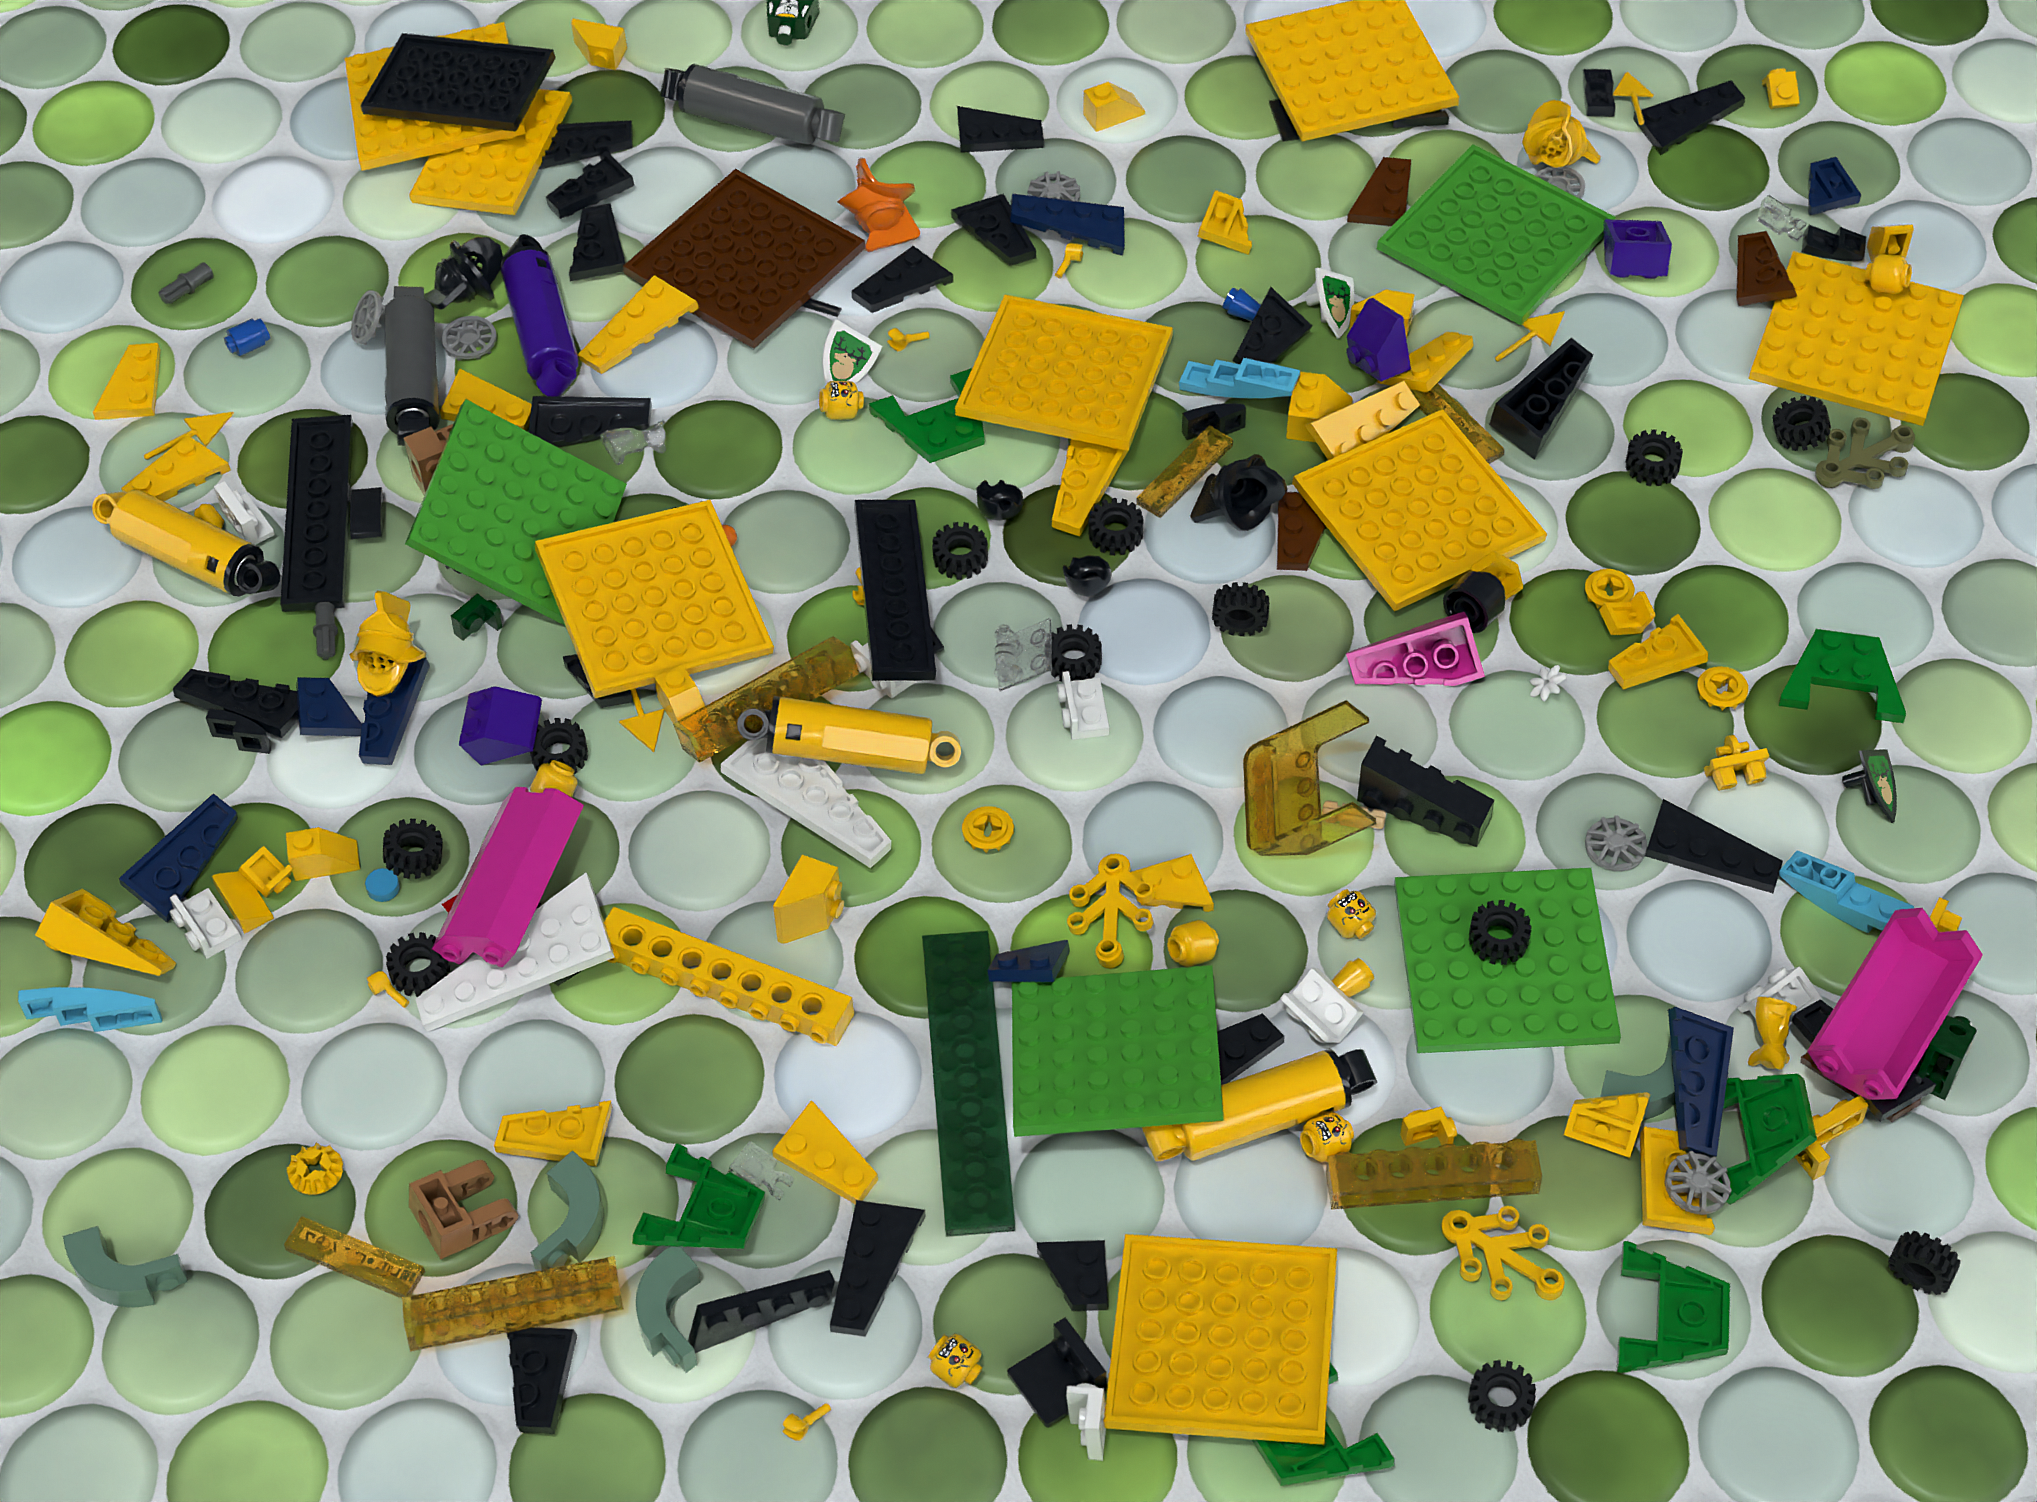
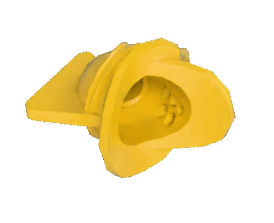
(1557, 137)
(389, 637)

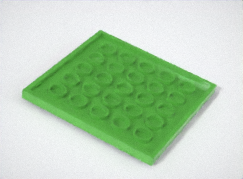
(1496, 234)
(501, 494)
(1544, 999)
(1115, 1051)

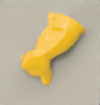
(1773, 1026)

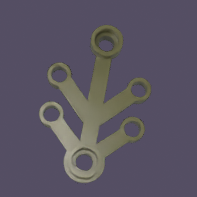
(1833, 472)

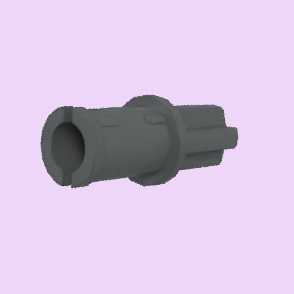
(186, 283)
(325, 630)

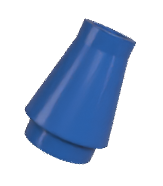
(1241, 304)

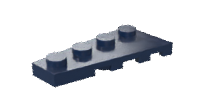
(1082, 220)
(389, 715)
(179, 857)
(1700, 1077)

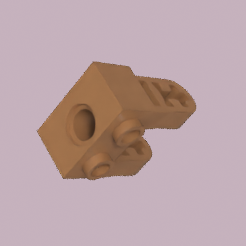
(424, 453)
(444, 1222)

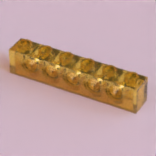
(799, 678)
(1419, 1186)
(512, 1303)

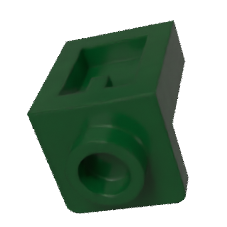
(473, 615)

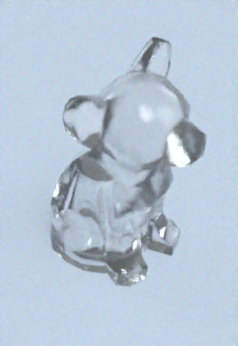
(624, 441)

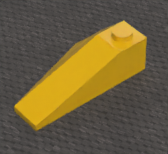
(87, 928)

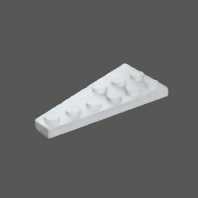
(810, 795)
(559, 941)

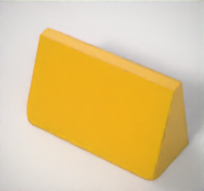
(242, 900)

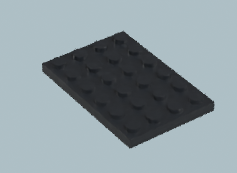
(458, 82)

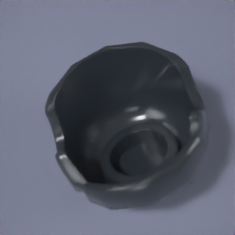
(999, 501)
(1087, 575)

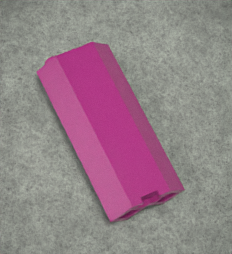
(508, 876)
(1894, 1005)

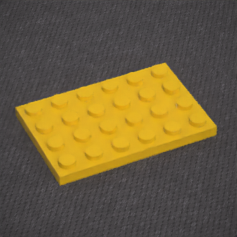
(497, 172)

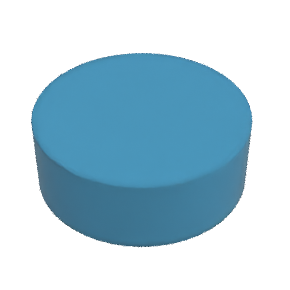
(382, 885)

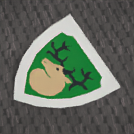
(1335, 298)
(847, 354)

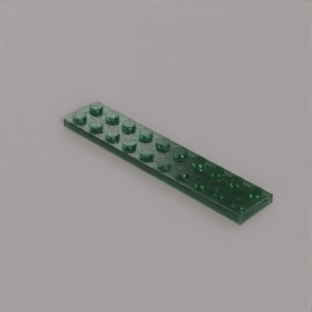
(968, 1085)

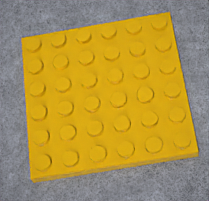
(1350, 66)
(396, 140)
(1856, 342)
(1065, 372)
(1418, 508)
(653, 597)
(1222, 1339)

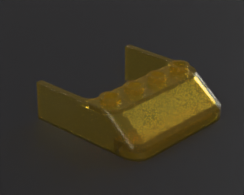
(1285, 788)

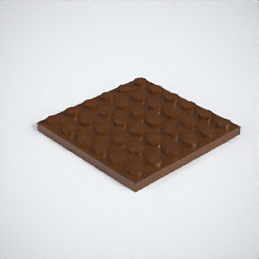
(746, 256)

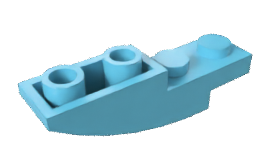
(1838, 893)

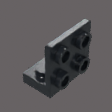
(1048, 1371)

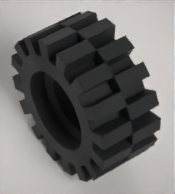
(1804, 434)
(1653, 470)
(1116, 513)
(960, 537)
(1240, 609)
(1079, 640)
(560, 733)
(412, 835)
(1505, 917)
(410, 950)
(1924, 1262)
(1509, 1378)

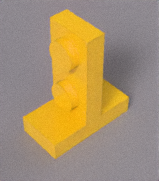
(1840, 1119)

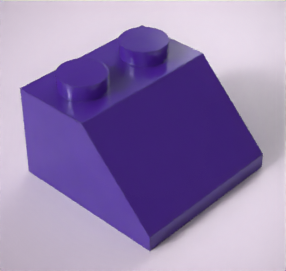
(1636, 248)
(1378, 341)
(499, 724)

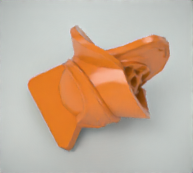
(881, 209)

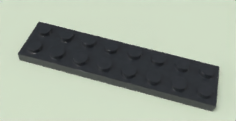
(317, 513)
(894, 591)

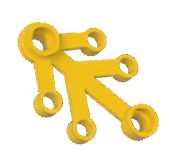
(1111, 904)
(1499, 1249)

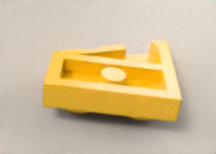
(1226, 223)
(1176, 884)
(1608, 1121)

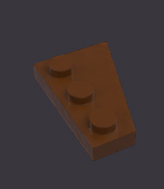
(1384, 195)
(1760, 271)
(1297, 533)

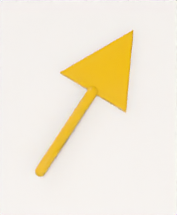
(1632, 87)
(1541, 326)
(203, 427)
(644, 726)

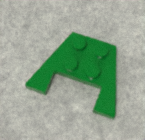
(936, 430)
(1845, 663)
(1775, 1126)
(717, 1213)
(1690, 1313)
(1309, 1462)

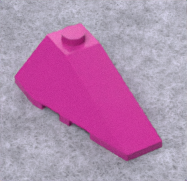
(1429, 654)

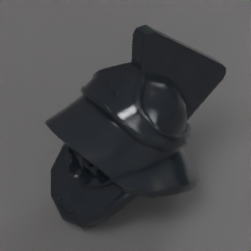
(459, 275)
(1240, 493)

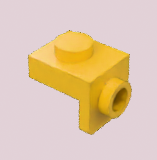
(1781, 88)
(1503, 569)
(1628, 617)
(266, 872)
(1426, 1125)

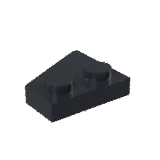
(1078, 1271)

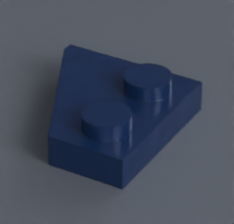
(1830, 187)
(324, 710)
(1029, 964)

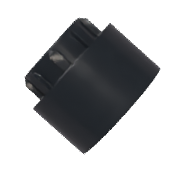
(1478, 596)

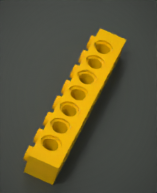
(742, 973)

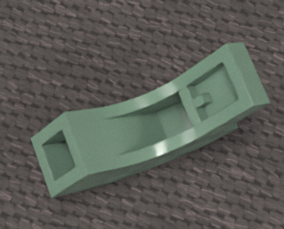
(1658, 1084)
(579, 1233)
(116, 1282)
(660, 1287)

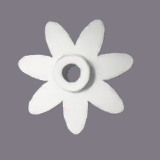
(1547, 683)

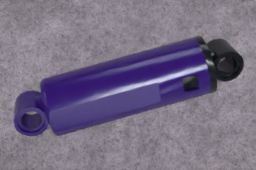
(539, 316)

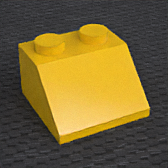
(1312, 400)
(808, 900)

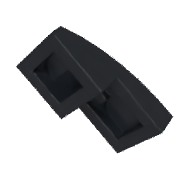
(1598, 92)
(1841, 246)
(1223, 417)
(366, 513)
(247, 734)

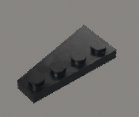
(1677, 118)
(748, 1311)

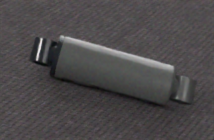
(751, 104)
(410, 363)

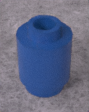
(246, 336)

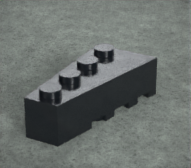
(1539, 400)
(1422, 795)

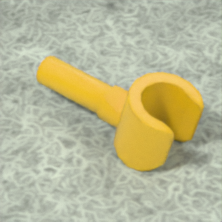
(1072, 252)
(900, 341)
(379, 982)
(797, 1428)

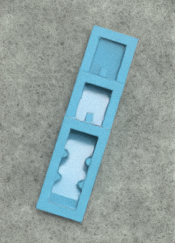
(1234, 380)
(98, 1006)

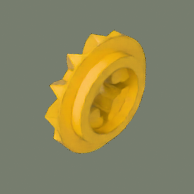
(1619, 582)
(1718, 677)
(976, 822)
(316, 1181)

